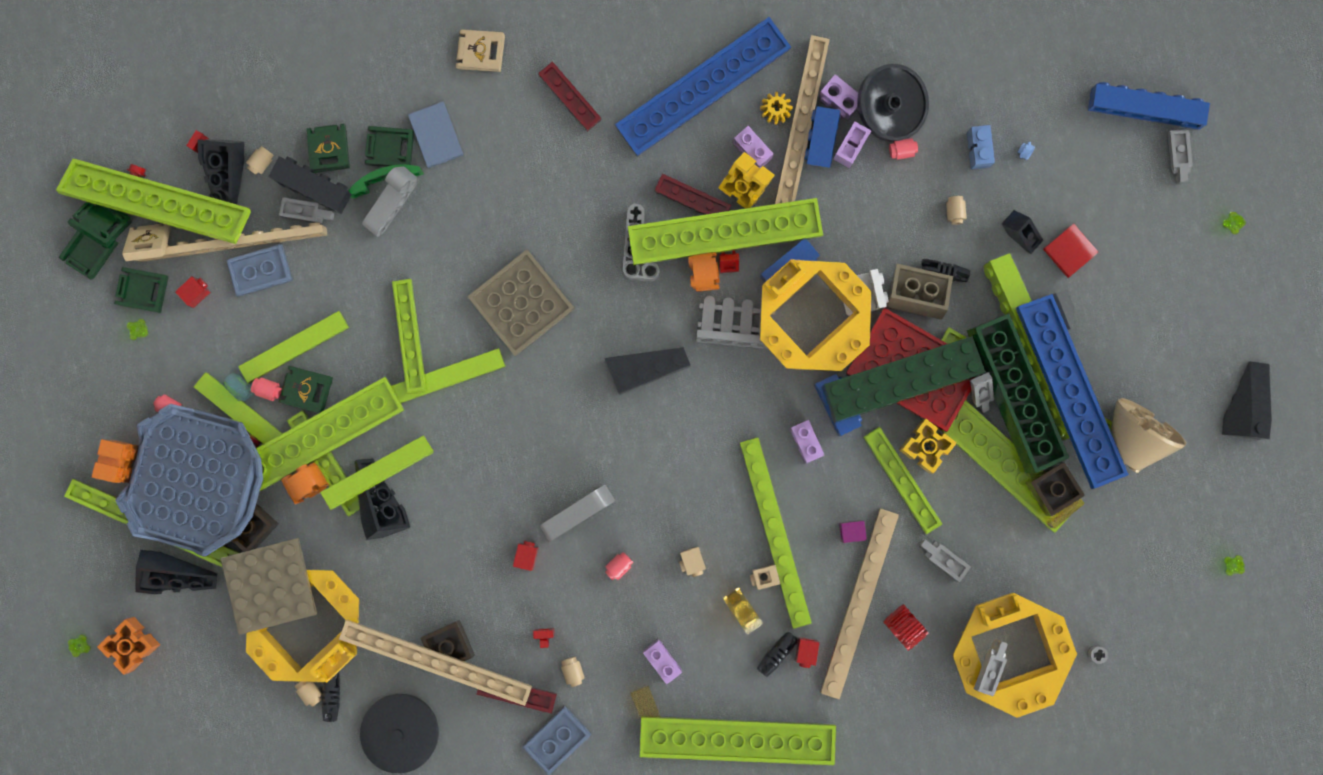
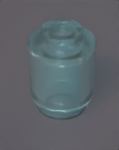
(237, 387)

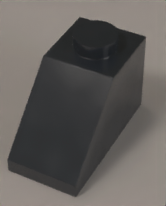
(1022, 231)

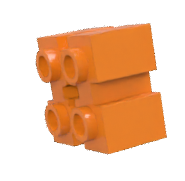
(115, 461)
(131, 634)

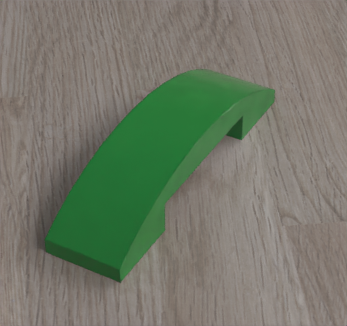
(361, 186)

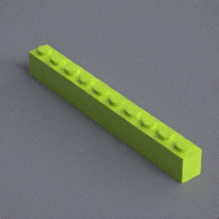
(1012, 293)

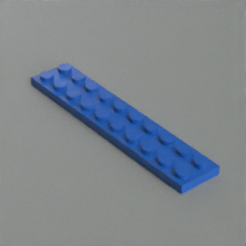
(703, 86)
(1072, 391)

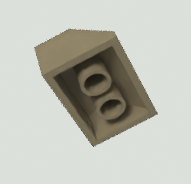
(919, 291)

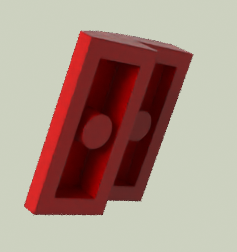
(1070, 250)

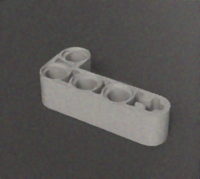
(399, 187)
(640, 275)
(577, 513)

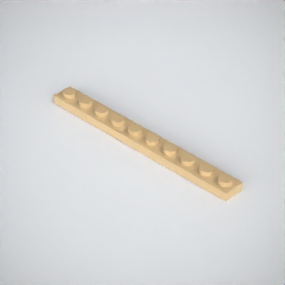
(802, 119)
(257, 238)
(859, 603)
(435, 662)

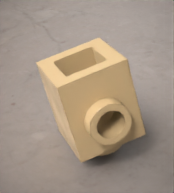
(692, 562)

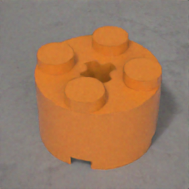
(705, 272)
(305, 483)

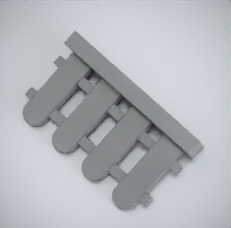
(725, 336)

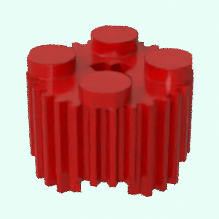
(905, 627)

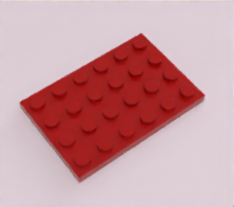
(896, 339)

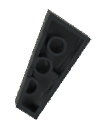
(310, 185)
(643, 368)

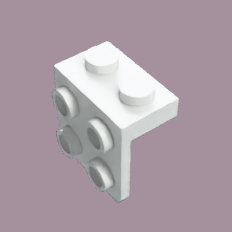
(874, 282)

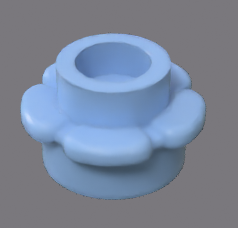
(1026, 150)

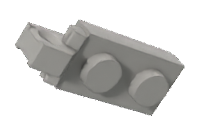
(1180, 154)
(304, 211)
(982, 391)
(945, 559)
(992, 668)

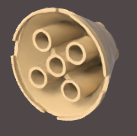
(1141, 437)

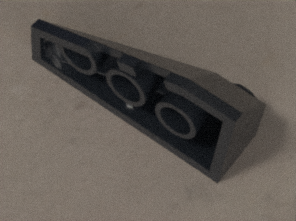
(222, 167)
(1251, 405)
(379, 509)
(164, 572)

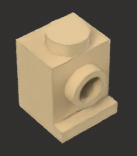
(772, 577)

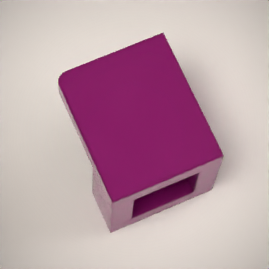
(852, 531)

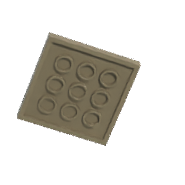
(521, 302)
(268, 586)

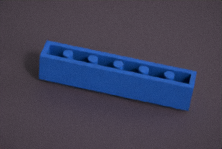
(1149, 106)

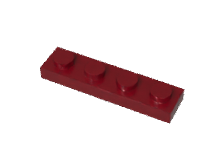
(569, 96)
(689, 196)
(537, 699)

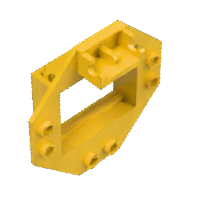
(844, 342)
(330, 660)
(1032, 689)

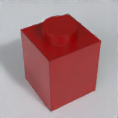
(193, 291)
(526, 555)
(807, 652)

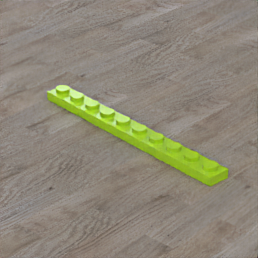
(106, 504)
(775, 533)

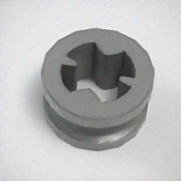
(1094, 649)

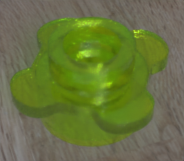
(1238, 219)
(143, 332)
(1238, 569)
(73, 646)

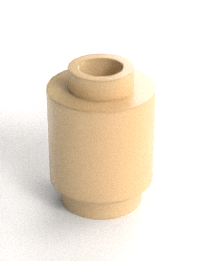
(259, 160)
(956, 210)
(572, 671)
(308, 693)

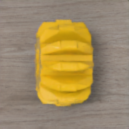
(782, 105)

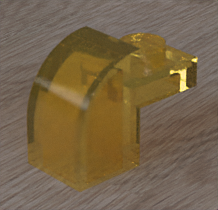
(743, 611)

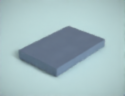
(435, 134)
(259, 270)
(556, 740)

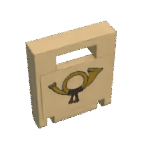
(476, 48)
(146, 236)

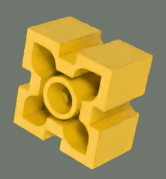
(746, 181)
(939, 444)

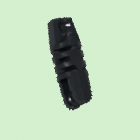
(959, 273)
(777, 654)
(331, 699)

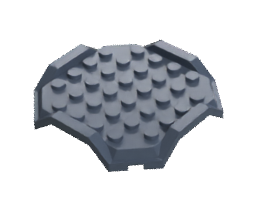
(192, 480)

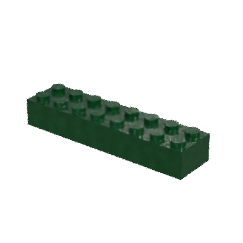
(903, 379)
(1018, 395)

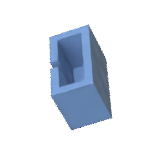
(983, 154)

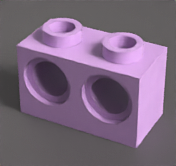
(844, 92)
(751, 144)
(852, 144)
(806, 441)
(662, 661)

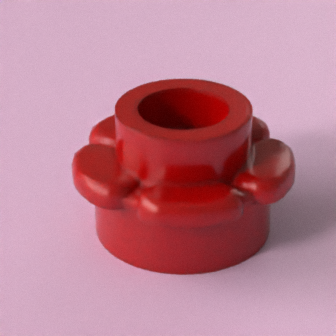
(136, 170)

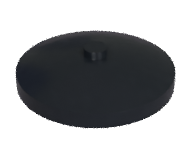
(893, 102)
(399, 733)

